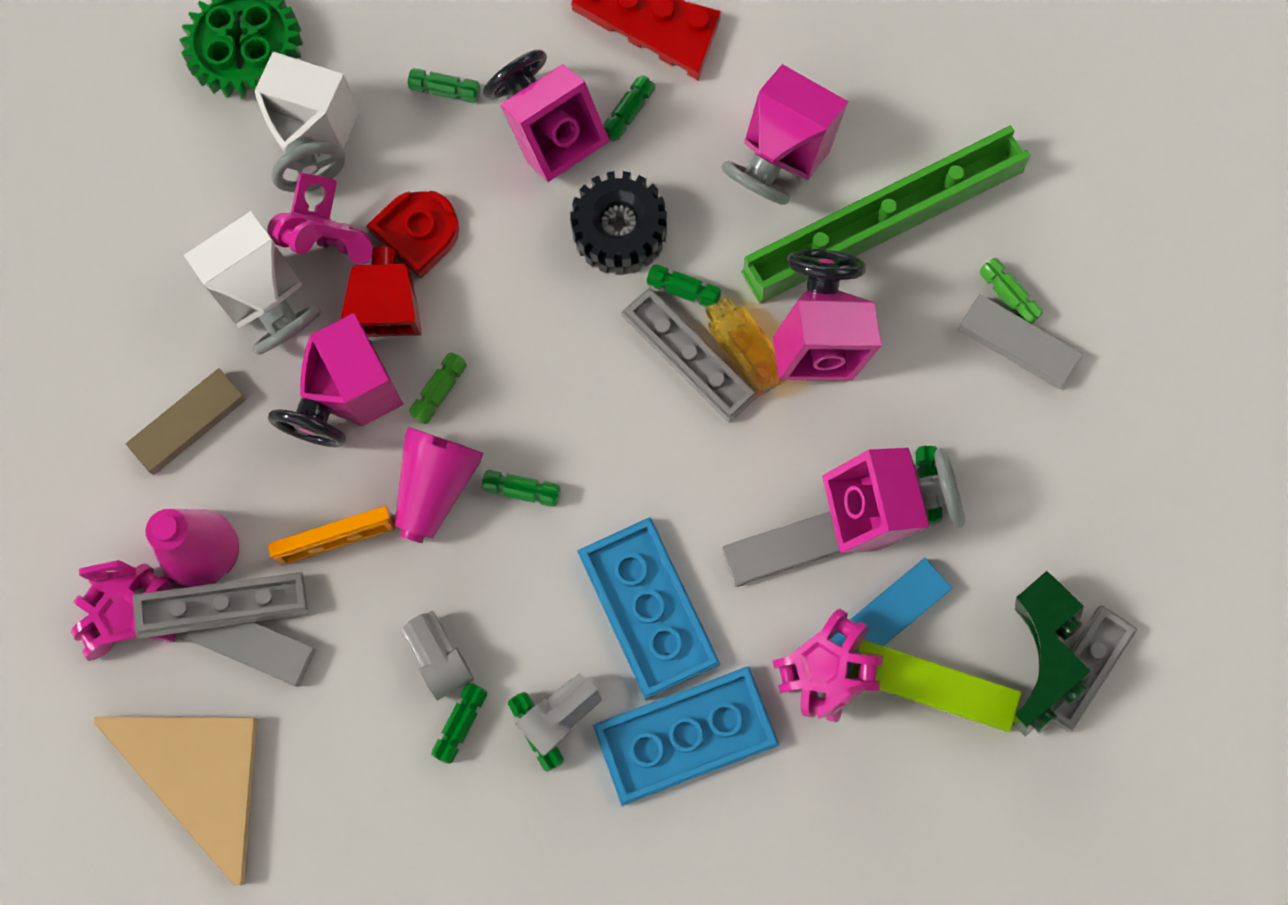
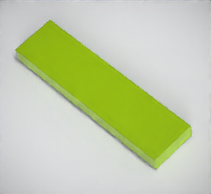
(942, 687)

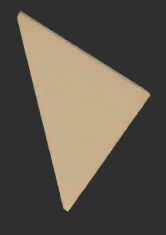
(199, 773)

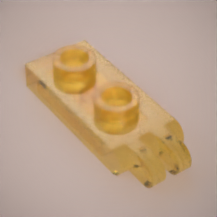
(744, 344)

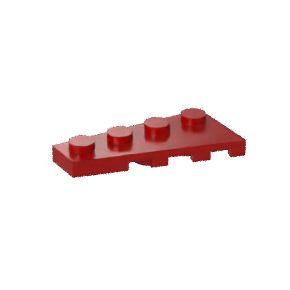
(670, 28)

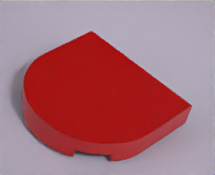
(418, 228)

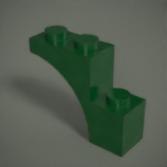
(1050, 614)

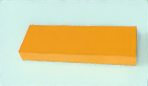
(332, 536)

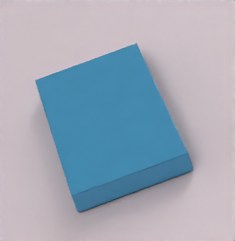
(648, 608)
(685, 735)

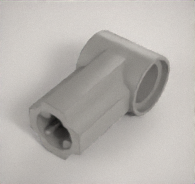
(441, 663)
(553, 718)

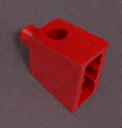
(383, 296)

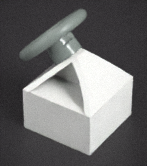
(308, 115)
(251, 280)

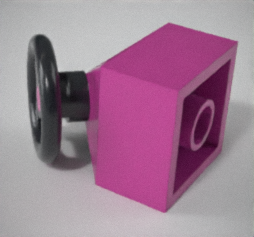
(549, 115)
(827, 329)
(338, 378)

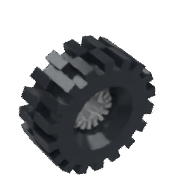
(606, 203)

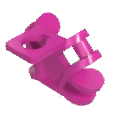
(305, 227)
(111, 605)
(824, 668)

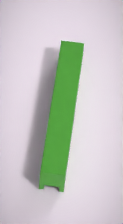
(890, 210)

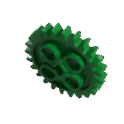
(209, 42)

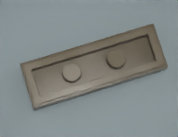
(185, 421)

